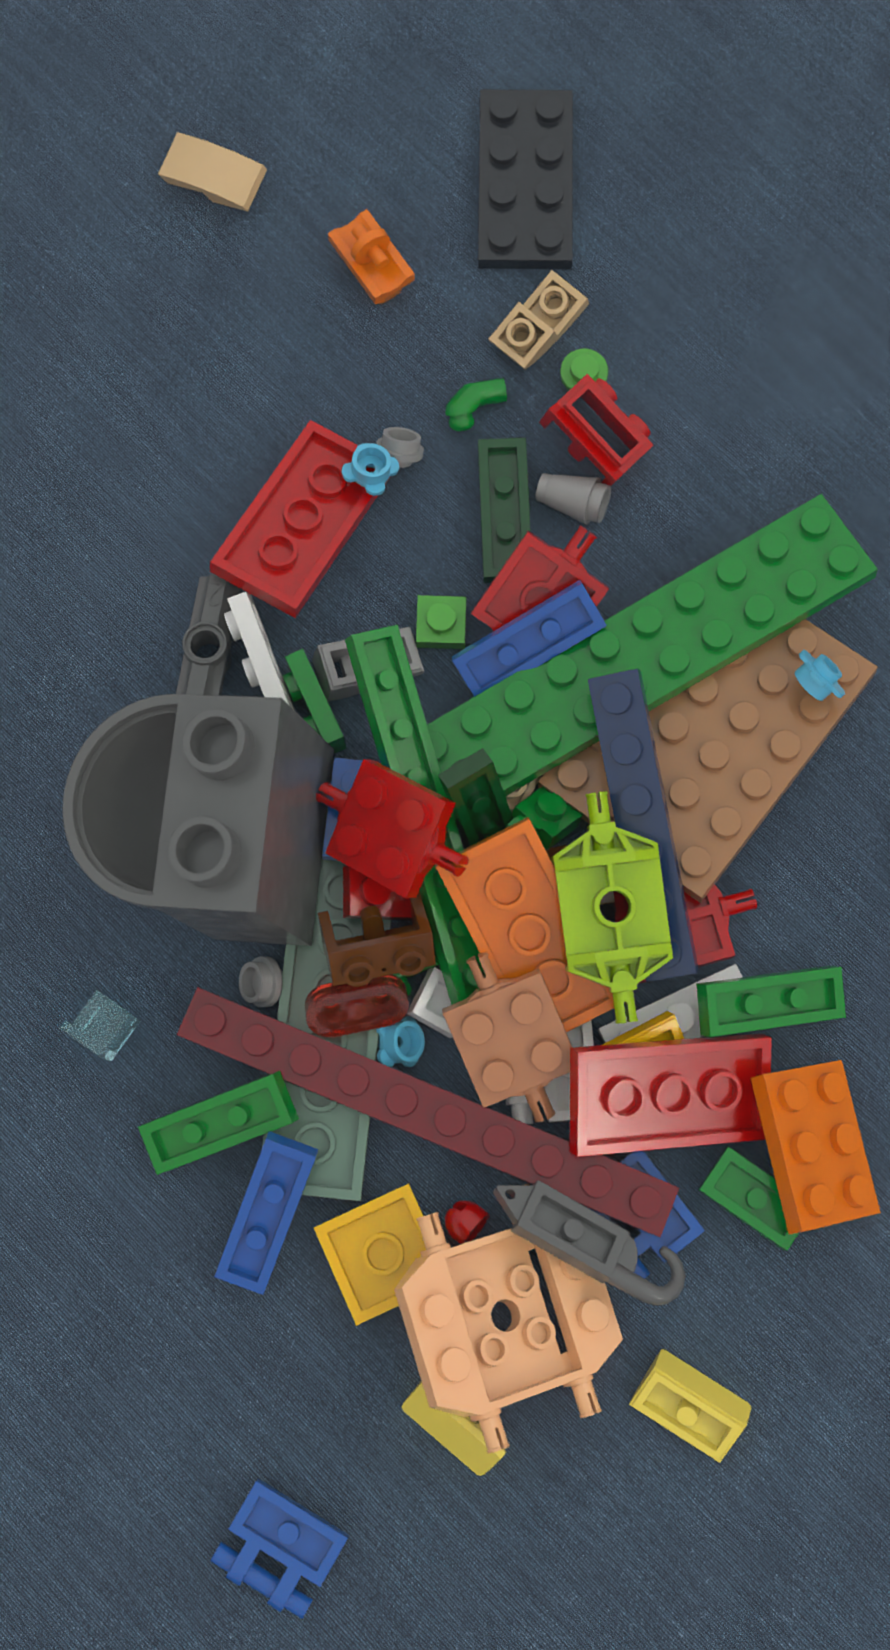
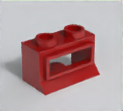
(586, 440)

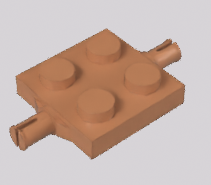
(510, 1037)

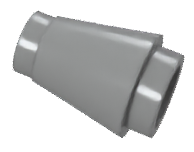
(575, 496)

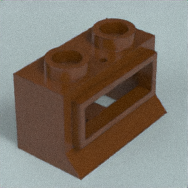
(378, 950)

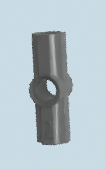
(207, 626)

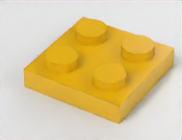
(373, 1250)

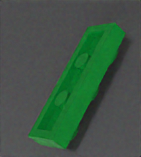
(770, 1000)
(218, 1122)

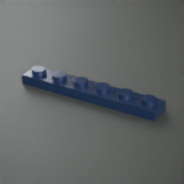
(640, 797)

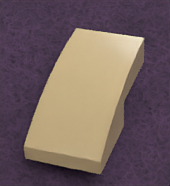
(213, 170)
(539, 321)

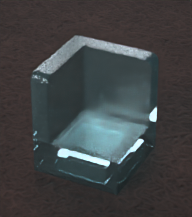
(102, 1026)

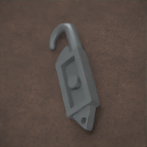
(585, 1240)

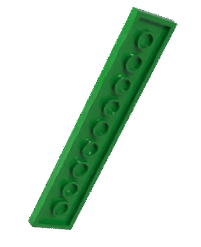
(670, 635)

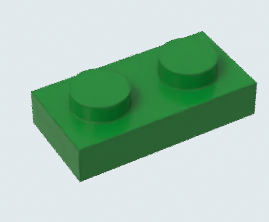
(303, 685)
(748, 1195)

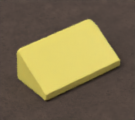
(691, 1405)
(454, 1432)

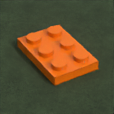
(815, 1146)

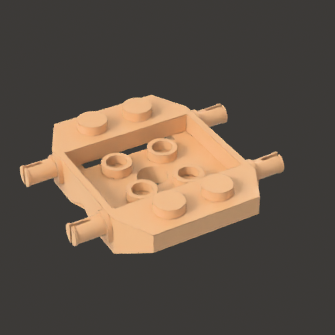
(472, 1364)

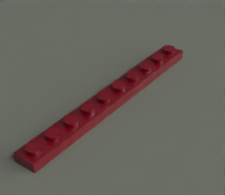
(427, 1111)

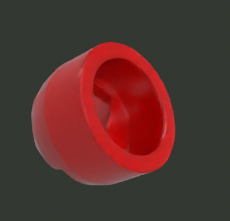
(465, 1221)

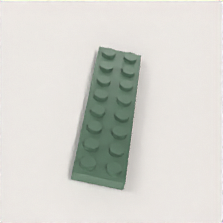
(322, 1123)

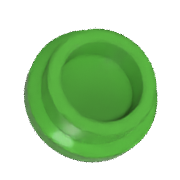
(580, 363)

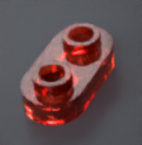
(356, 1006)

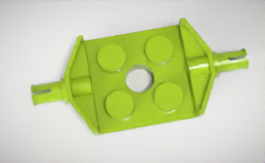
(603, 950)

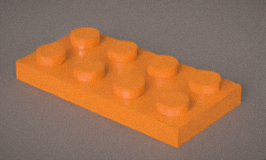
(516, 918)

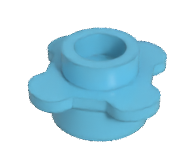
(370, 456)
(819, 676)
(400, 1043)

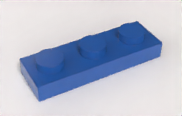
(530, 639)
(266, 1212)

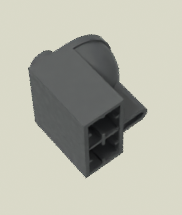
(205, 813)

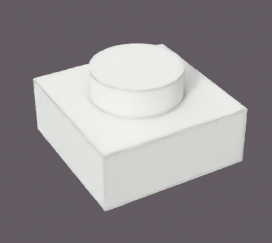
(430, 1001)

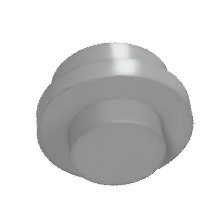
(402, 445)
(261, 982)

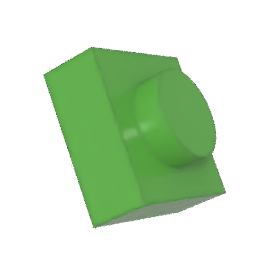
(441, 622)

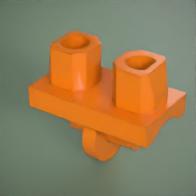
(372, 257)

